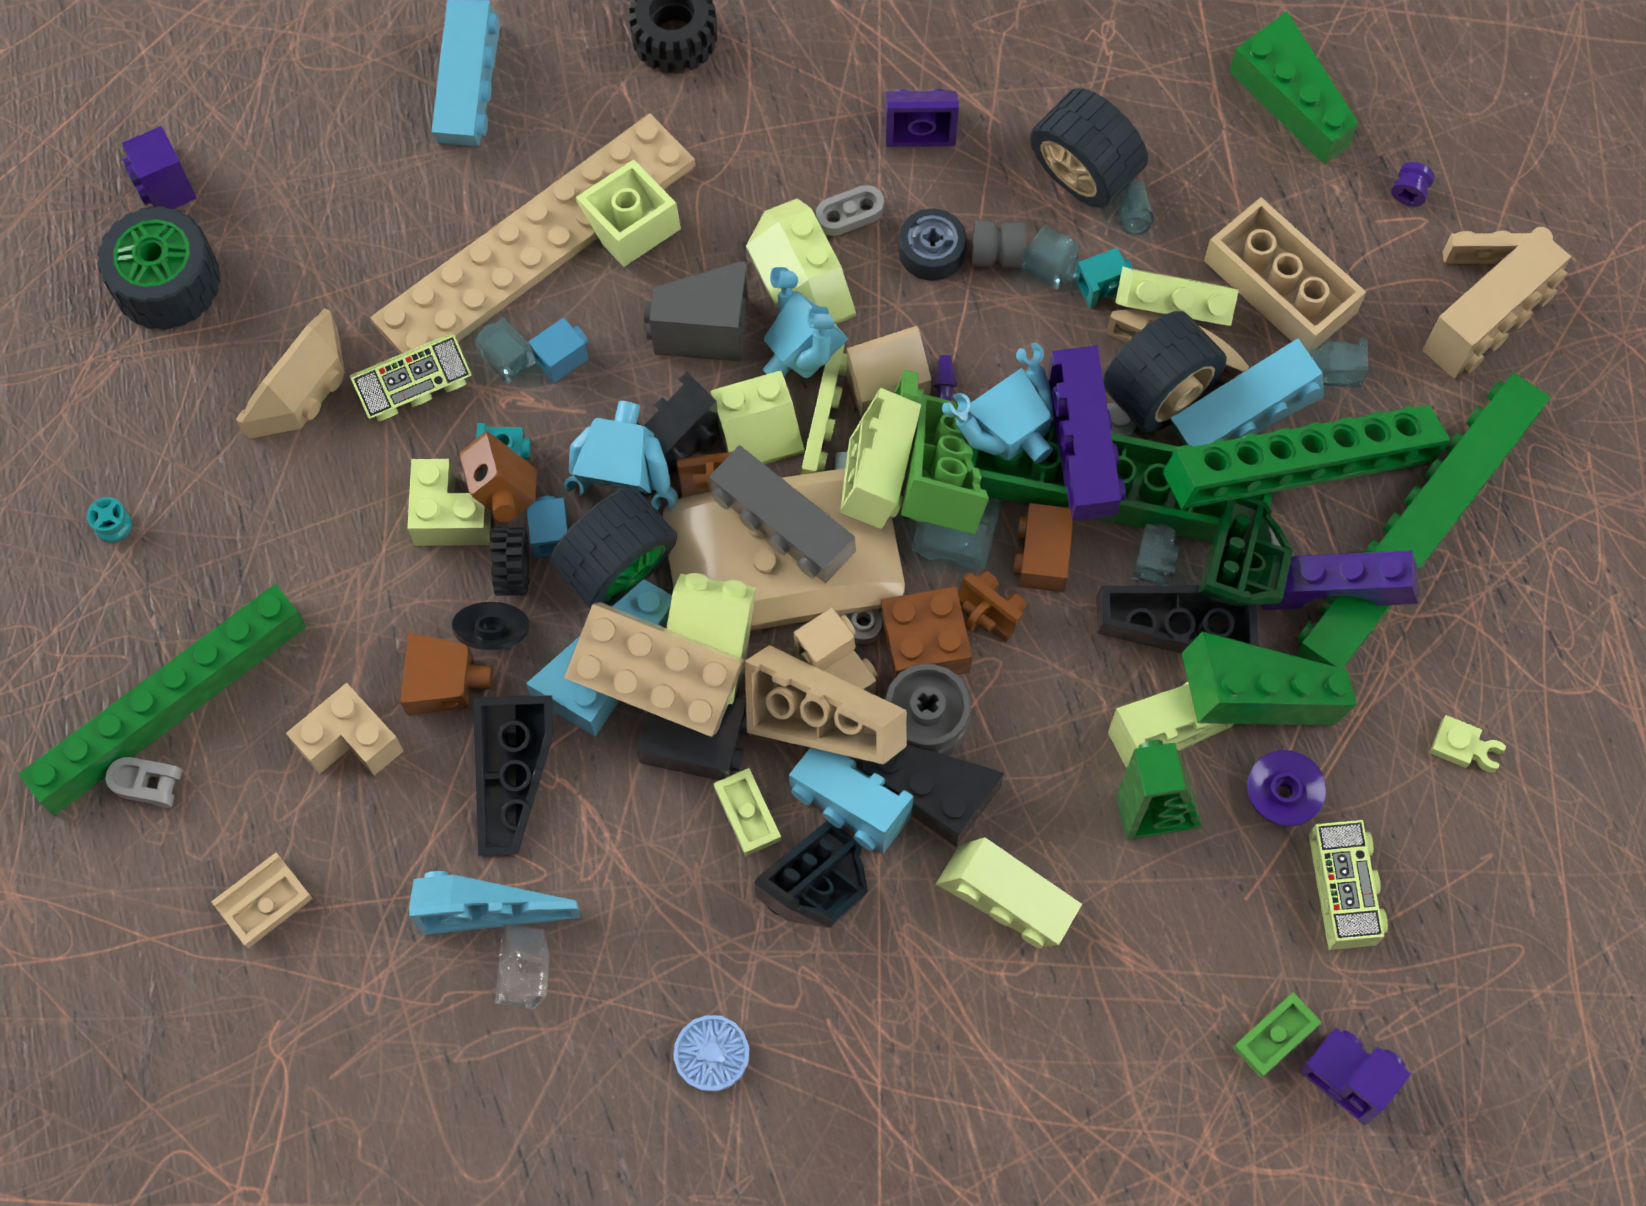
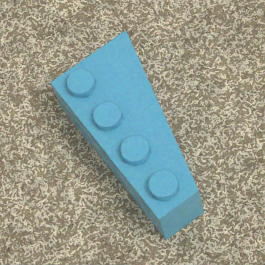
(465, 72)
(1254, 398)
(579, 703)

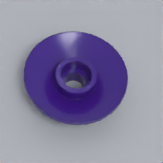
(1291, 771)

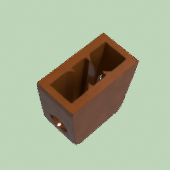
(498, 477)
(440, 675)

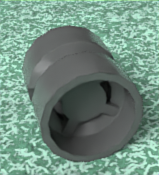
(998, 244)

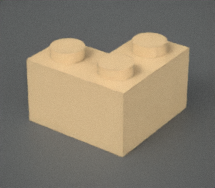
(830, 646)
(342, 725)

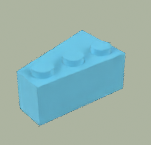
(851, 798)

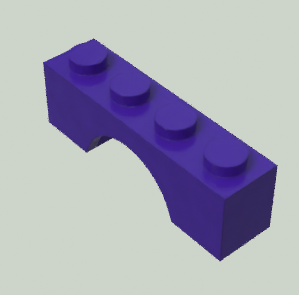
(1375, 576)

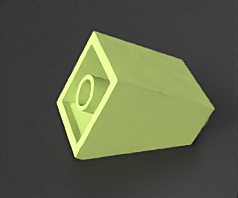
(713, 614)

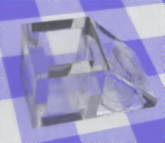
(522, 967)

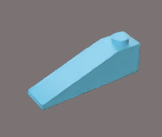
(461, 903)

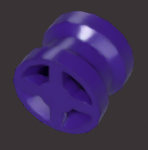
(1413, 184)

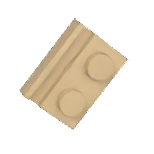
(261, 900)

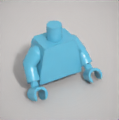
(802, 333)
(1011, 414)
(620, 457)

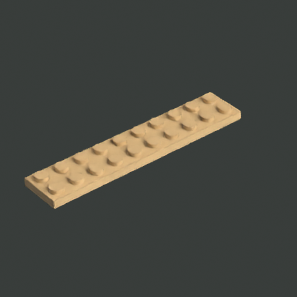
(523, 245)

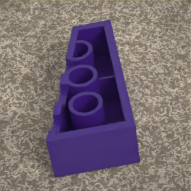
(1084, 434)

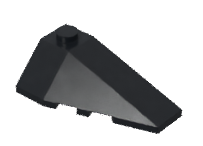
(510, 757)

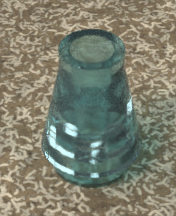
(1136, 210)

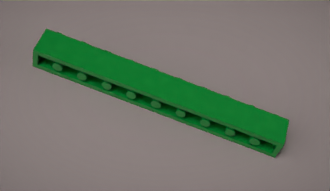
(1430, 512)

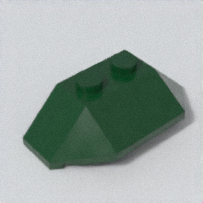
(1246, 556)

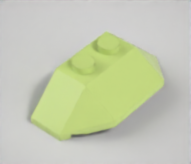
(794, 240)

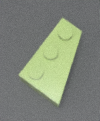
(879, 459)
(1160, 717)
(1009, 892)

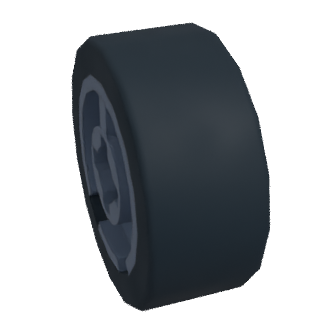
(928, 261)

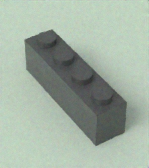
(782, 515)

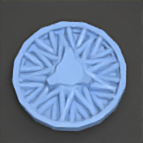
(711, 1053)

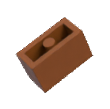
(1045, 548)

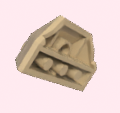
(297, 382)

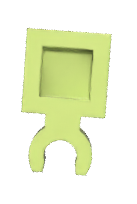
(1461, 744)

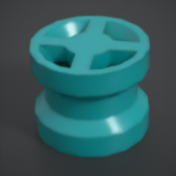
(105, 511)

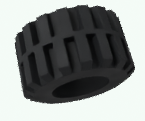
(677, 47)

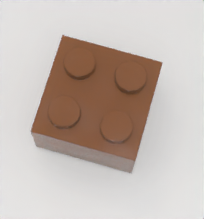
(926, 630)

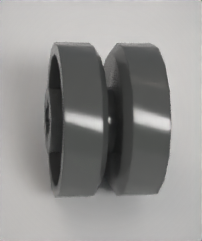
(934, 706)

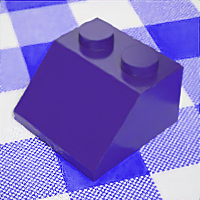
(921, 118)

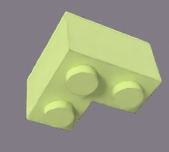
(438, 513)

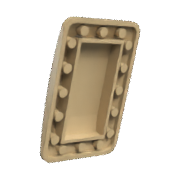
(724, 549)

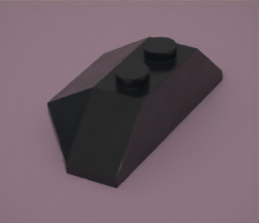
(815, 879)

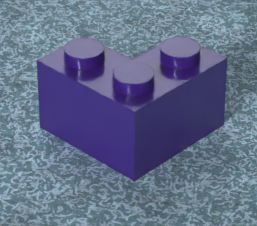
(157, 170)
(1353, 1077)

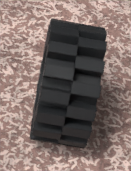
(510, 561)

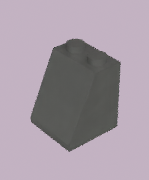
(700, 315)

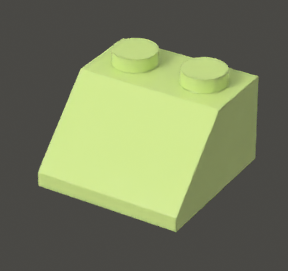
(629, 212)
(759, 418)

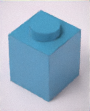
(559, 349)
(547, 524)

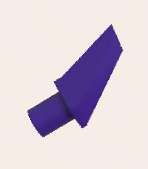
(944, 377)

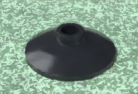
(490, 625)

